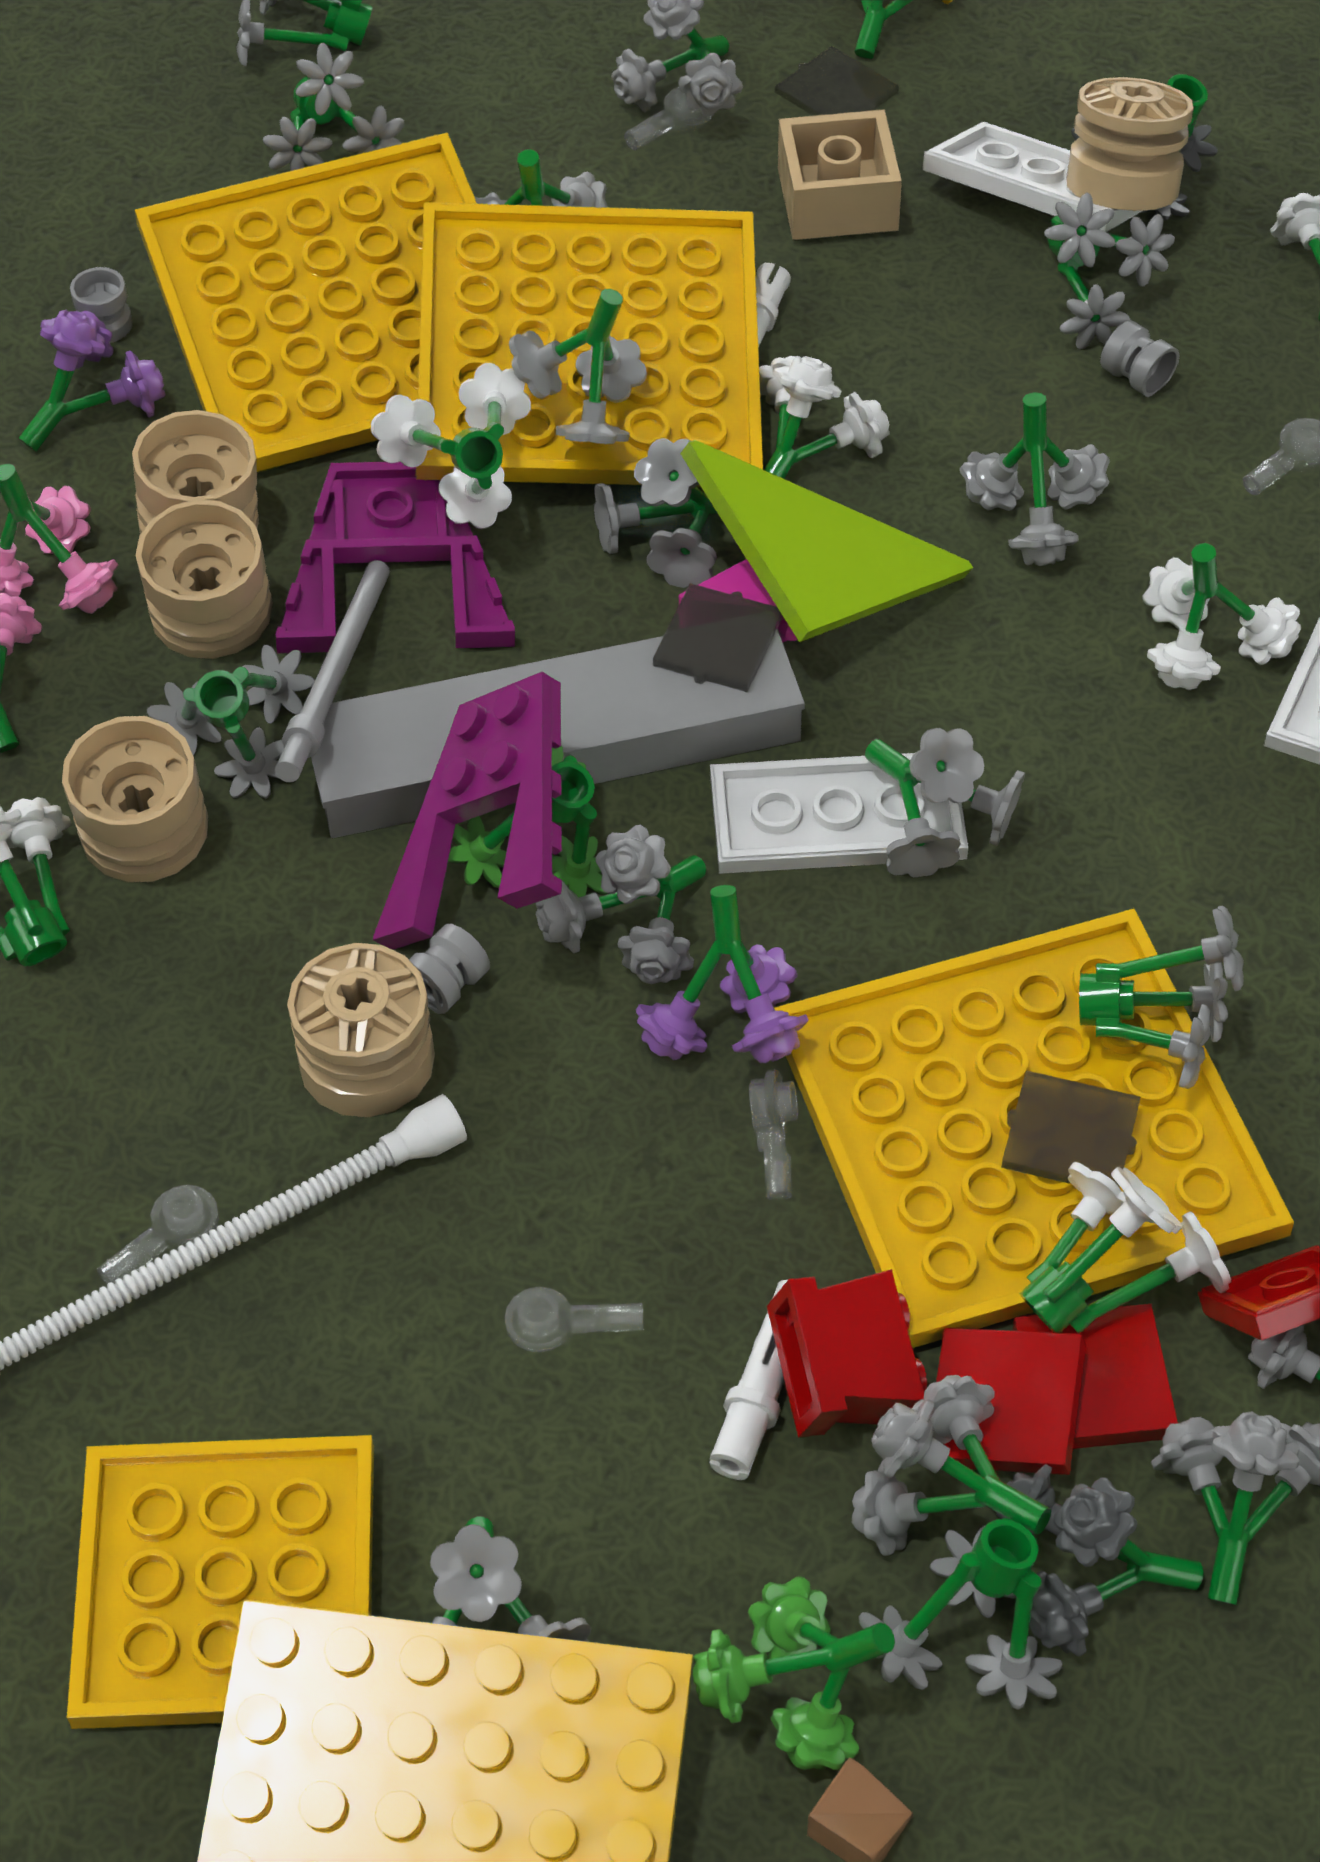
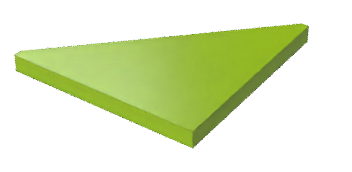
(813, 553)

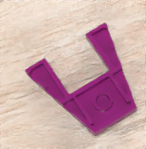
(388, 517)
(490, 760)

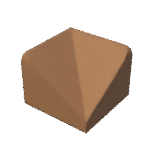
(858, 1816)

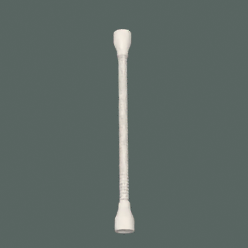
(422, 1134)

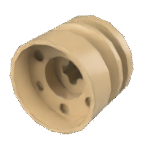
(1129, 143)
(193, 459)
(204, 578)
(135, 798)
(361, 1029)

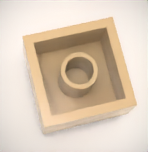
(839, 174)

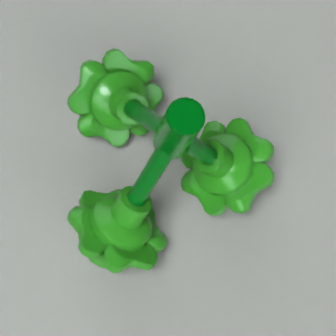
(789, 1628)

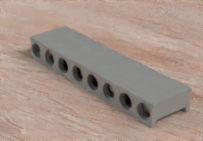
(615, 719)

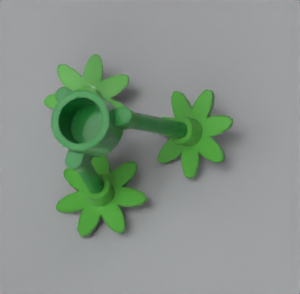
(575, 862)

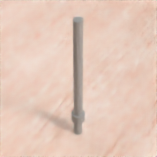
(306, 729)

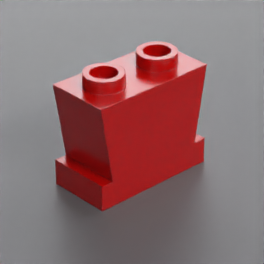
(845, 1351)

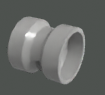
(105, 295)
(1139, 358)
(449, 964)

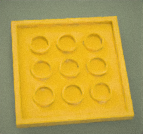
(179, 1546)

